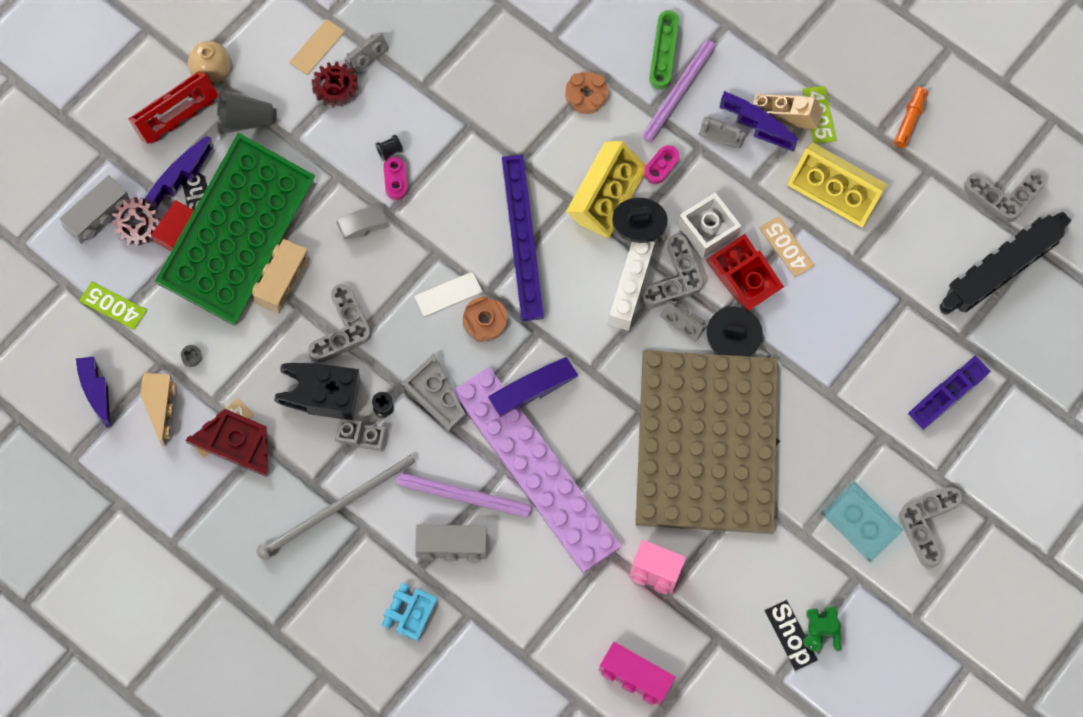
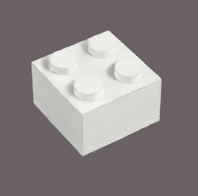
(709, 225)

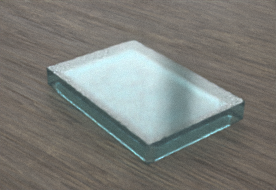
(862, 521)

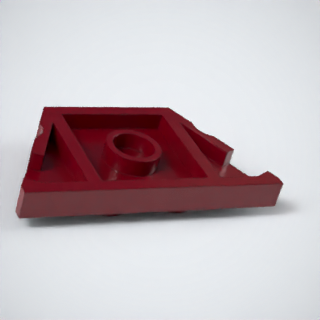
(234, 440)

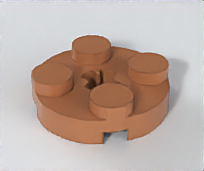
(578, 100)
(484, 331)

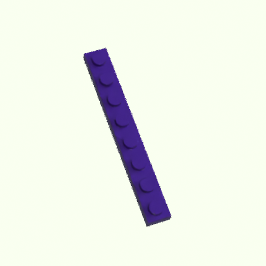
(522, 238)

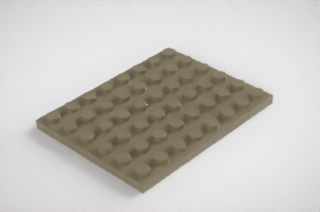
(707, 442)

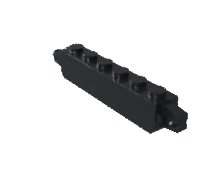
(1005, 264)

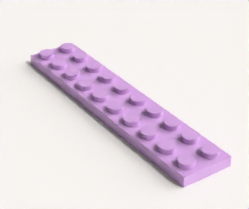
(538, 473)

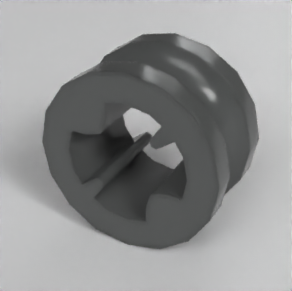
(194, 361)

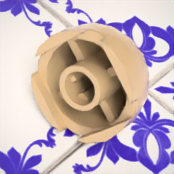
(211, 60)

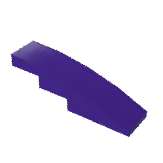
(765, 125)
(183, 168)
(533, 386)
(949, 392)

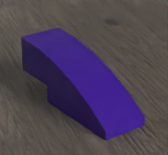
(95, 388)

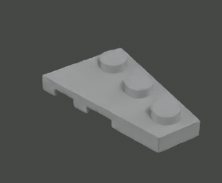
(433, 392)

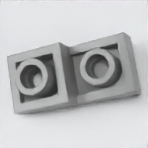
(359, 222)
(360, 435)

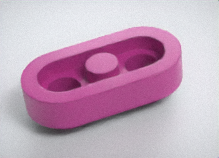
(660, 165)
(395, 177)

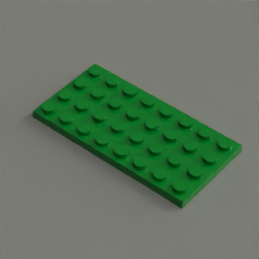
(235, 229)

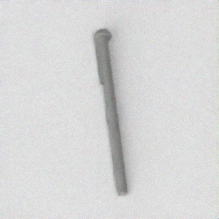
(264, 551)

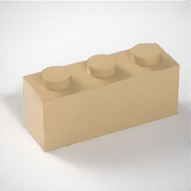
(280, 275)

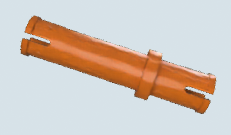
(913, 111)

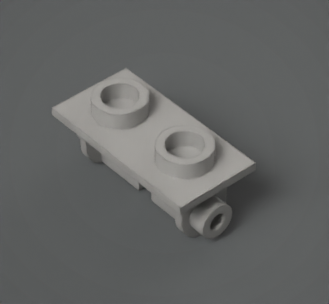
(370, 50)
(722, 132)
(677, 316)

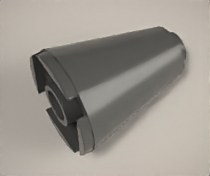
(242, 112)

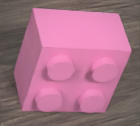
(656, 567)

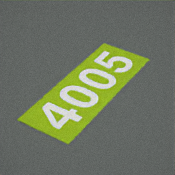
(825, 130)
(112, 305)

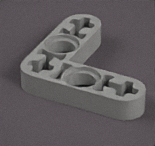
(1010, 202)
(680, 282)
(351, 326)
(921, 516)

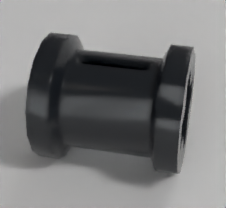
(389, 147)
(377, 400)

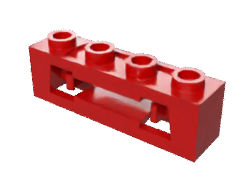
(151, 128)

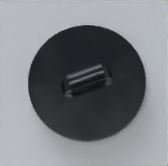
(639, 220)
(734, 332)

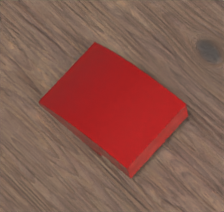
(172, 225)
(745, 272)

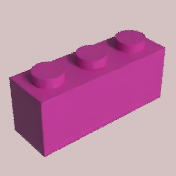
(636, 674)

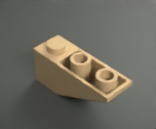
(791, 110)
(157, 396)

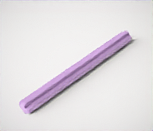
(678, 91)
(464, 495)

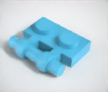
(416, 614)

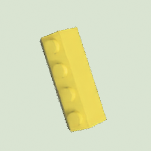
(607, 184)
(837, 184)

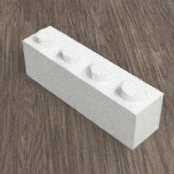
(630, 285)

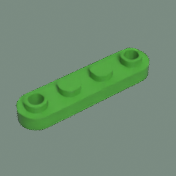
(664, 49)

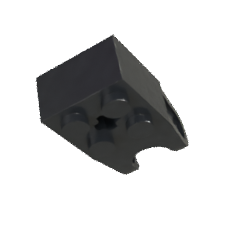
(314, 389)

